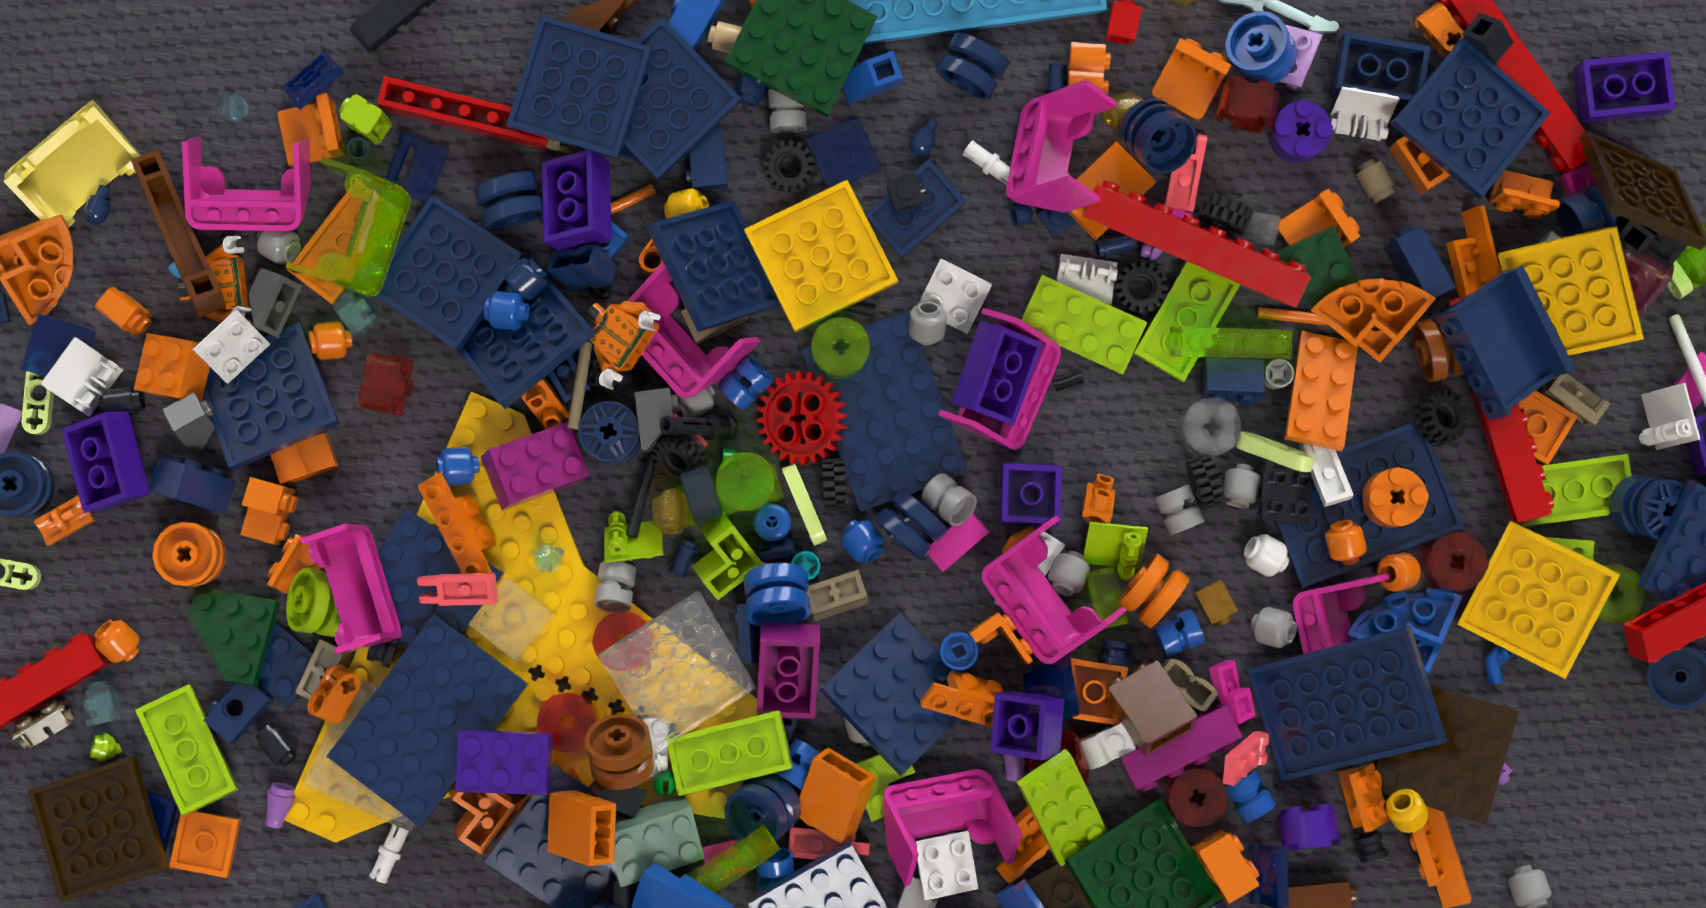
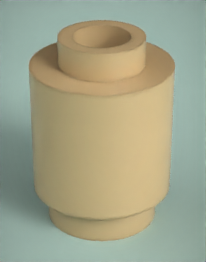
(723, 36)

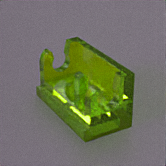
(1105, 593)

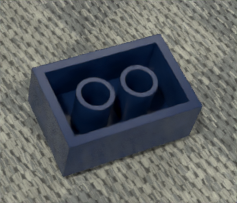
(1380, 66)

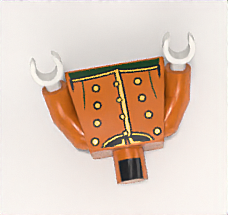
(230, 277)
(621, 337)

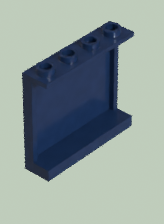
(1504, 341)

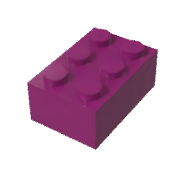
(534, 466)
(788, 669)

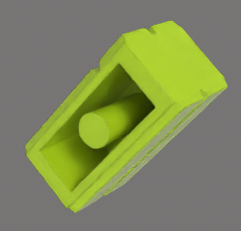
(365, 118)

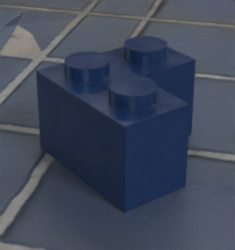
(186, 482)

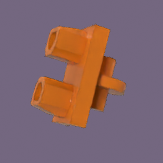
(546, 404)
(1099, 500)
(63, 521)

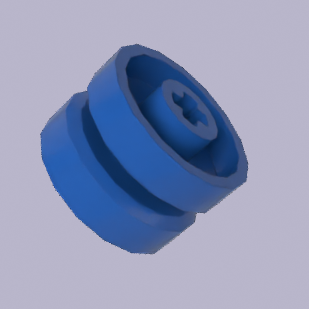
(1261, 47)
(777, 594)

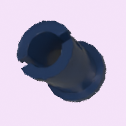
(1056, 77)
(1113, 245)
(777, 550)
(683, 557)

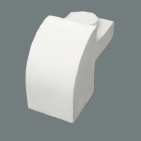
(1107, 745)

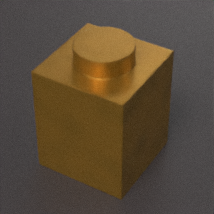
(1215, 603)

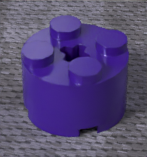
(1298, 116)
(1309, 829)

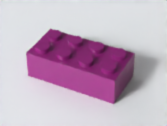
(1213, 731)

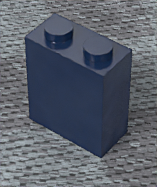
(1418, 261)

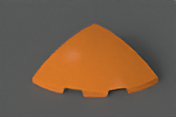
(37, 265)
(1374, 313)

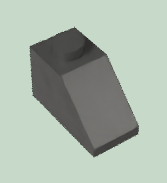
(272, 301)
(651, 407)
(191, 422)

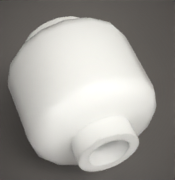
(1266, 555)

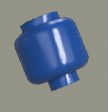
(506, 310)
(457, 465)
(772, 533)
(862, 541)

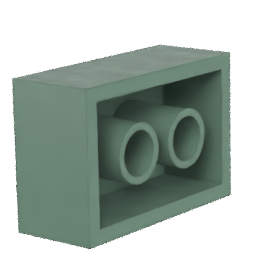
(657, 834)

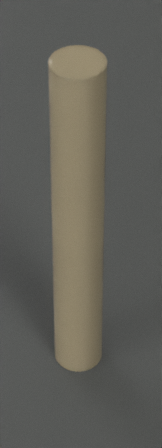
(579, 386)

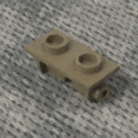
(33, 728)

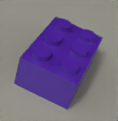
(1624, 87)
(576, 200)
(997, 373)
(105, 461)
(504, 762)

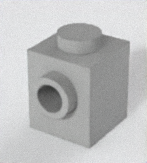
(913, 896)

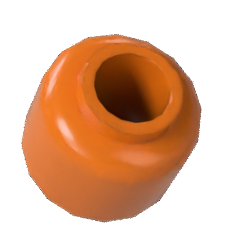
(330, 340)
(1345, 542)
(1402, 570)
(117, 641)

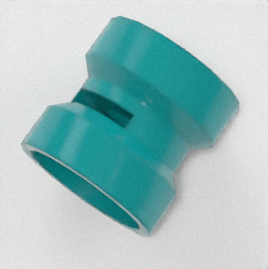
(808, 561)

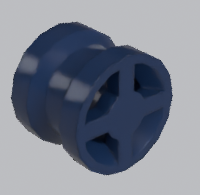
(1115, 653)

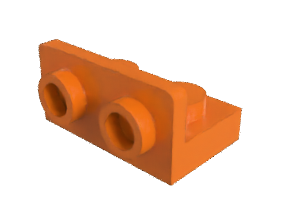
(294, 559)

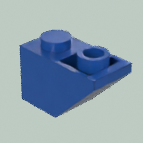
(873, 77)

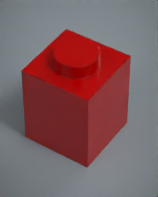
(1123, 22)

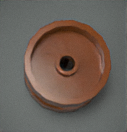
(1433, 351)
(620, 751)

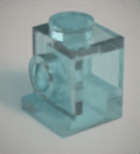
(355, 314)
(102, 703)

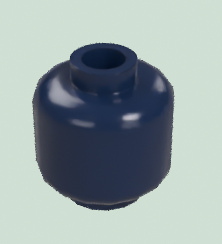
(526, 278)

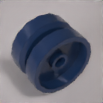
(972, 66)
(509, 200)
(24, 485)
(908, 528)
(1676, 691)
(763, 801)

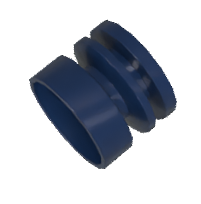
(1158, 135)
(1586, 212)
(618, 448)
(1644, 505)

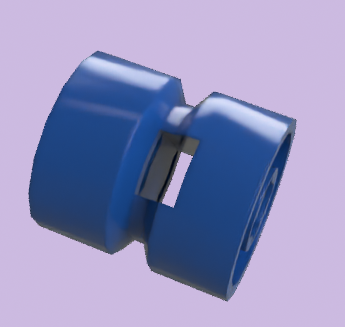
(738, 389)
(1178, 633)
(958, 651)
(802, 757)
(1250, 798)
(775, 868)

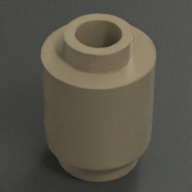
(1375, 180)

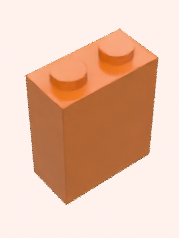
(835, 795)
(581, 827)

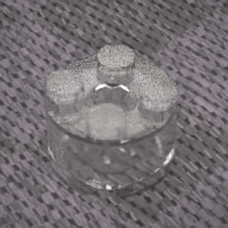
(1222, 416)

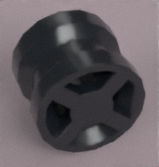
(384, 653)
(1370, 847)

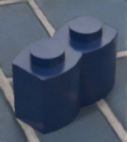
(581, 268)

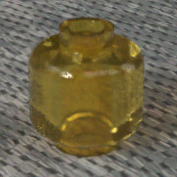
(1114, 116)
(670, 512)

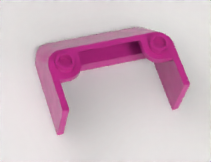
(1045, 147)
(217, 208)
(673, 350)
(999, 432)
(356, 585)
(1034, 603)
(1323, 612)
(946, 805)

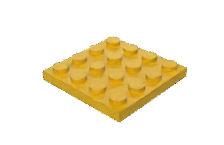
(821, 256)
(1582, 288)
(1538, 599)

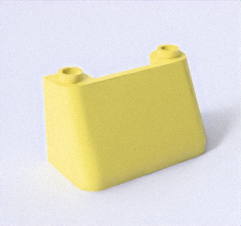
(71, 164)

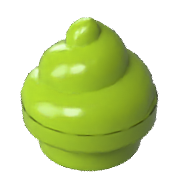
(104, 748)

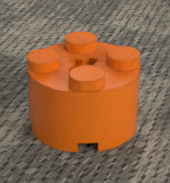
(1411, 497)

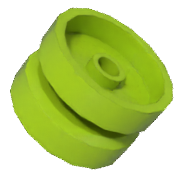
(312, 604)

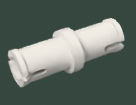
(988, 162)
(389, 854)

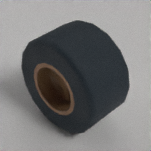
(700, 494)

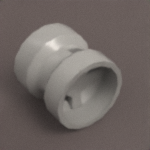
(1281, 372)

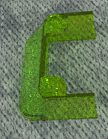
(373, 236)

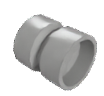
(786, 115)
(948, 499)
(1179, 510)
(615, 586)

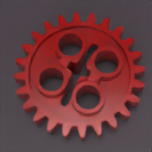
(827, 416)

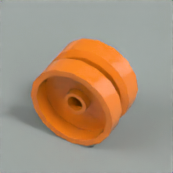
(186, 538)
(1157, 593)

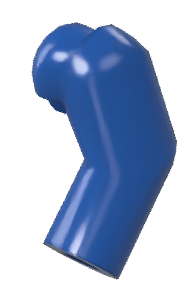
(1493, 663)

